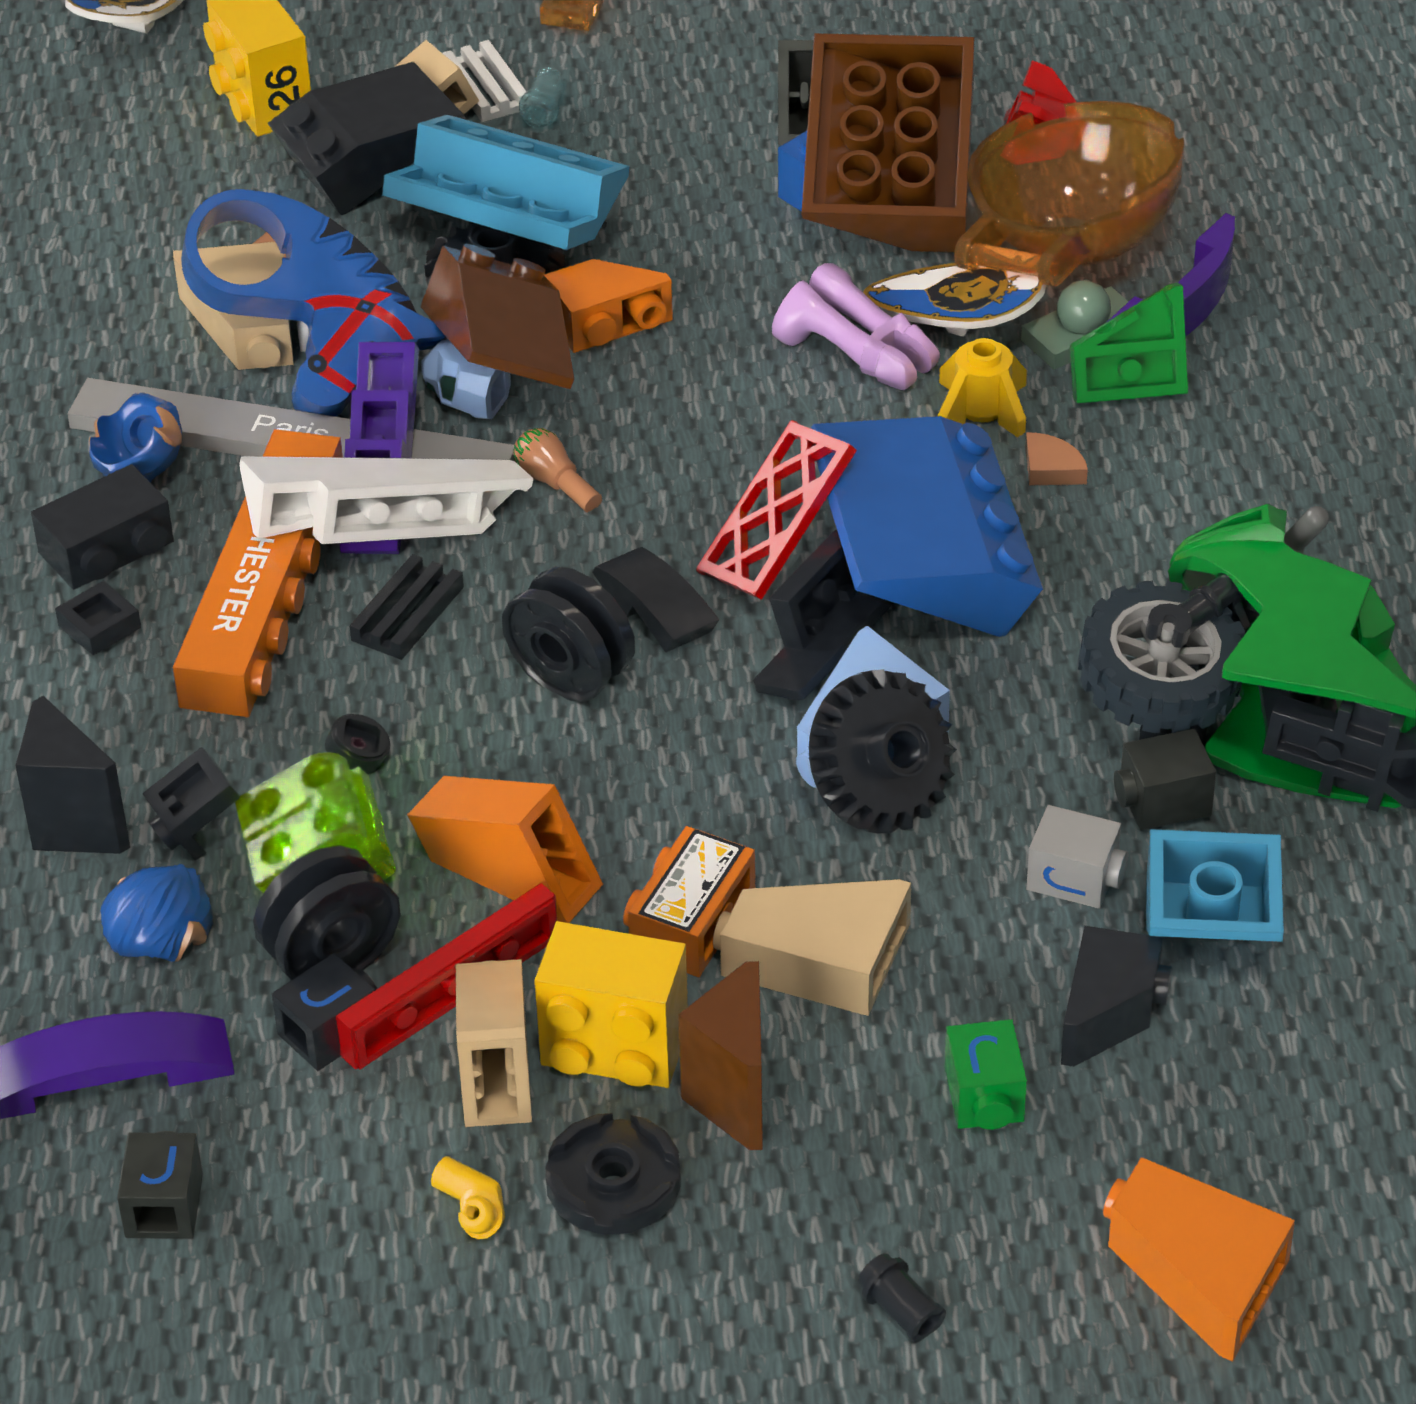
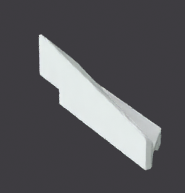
(376, 496)

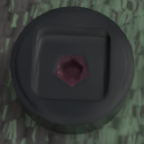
(359, 741)

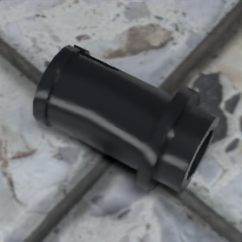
(888, 1283)

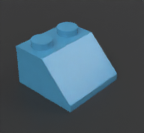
(1214, 885)

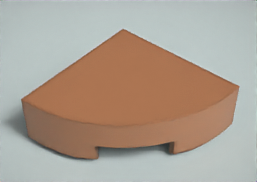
(1053, 461)

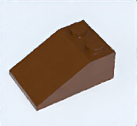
(500, 314)

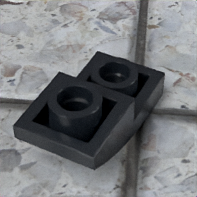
(659, 595)

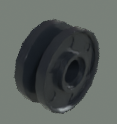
(568, 633)
(326, 907)

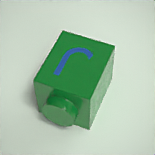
(985, 1074)

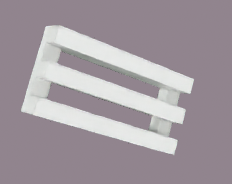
(501, 72)

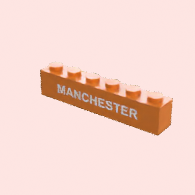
(249, 602)

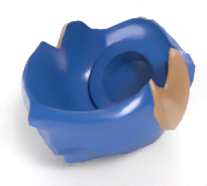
(140, 433)
(157, 913)

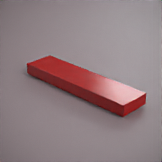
(429, 986)

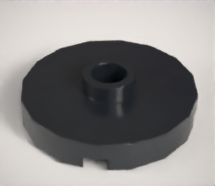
(606, 1148)

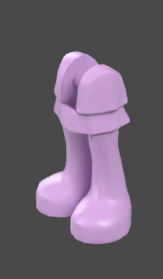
(888, 354)

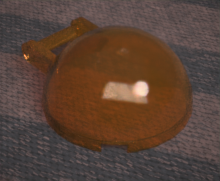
(1070, 189)

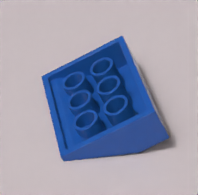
(931, 521)

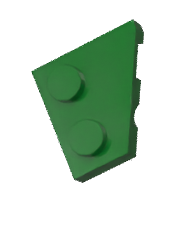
(1134, 352)

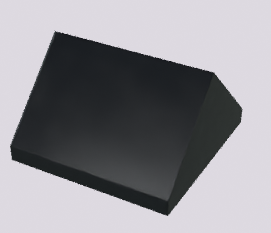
(68, 787)

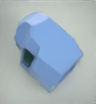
(463, 383)

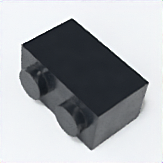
(102, 526)

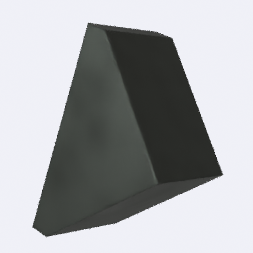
(793, 87)

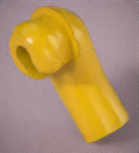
(478, 1194)

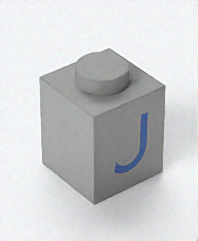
(1075, 857)

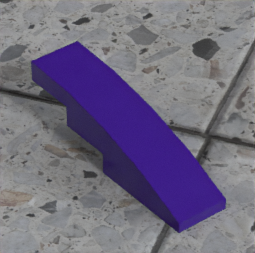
(382, 415)

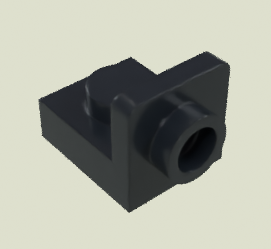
(189, 800)

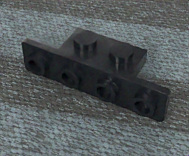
(817, 621)

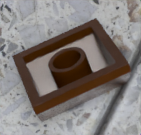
(724, 1055)

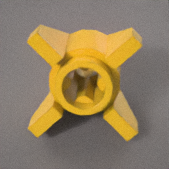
(984, 385)

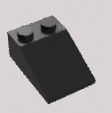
(359, 130)

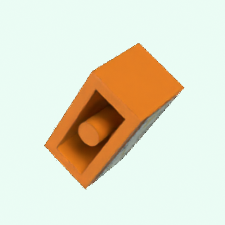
(690, 892)

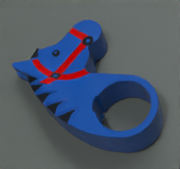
(323, 282)

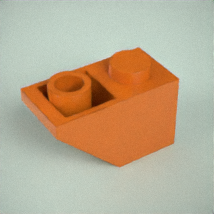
(610, 301)

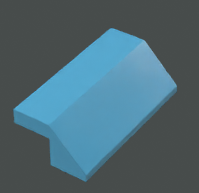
(508, 182)

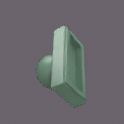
(1079, 311)

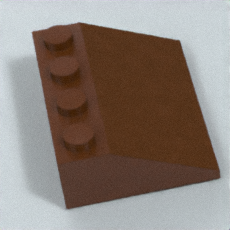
(890, 138)

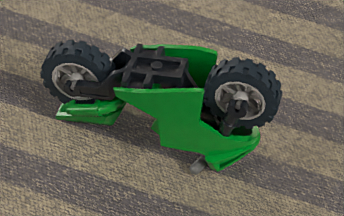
(1286, 633)

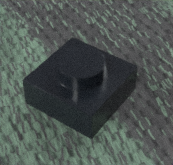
(98, 617)

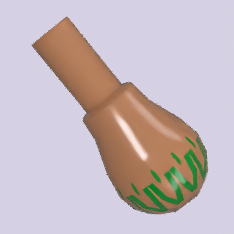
(546, 460)

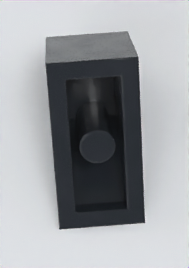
(1112, 991)

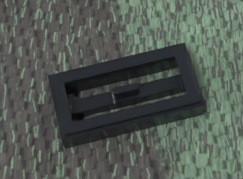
(398, 601)

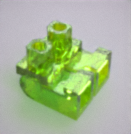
(310, 809)

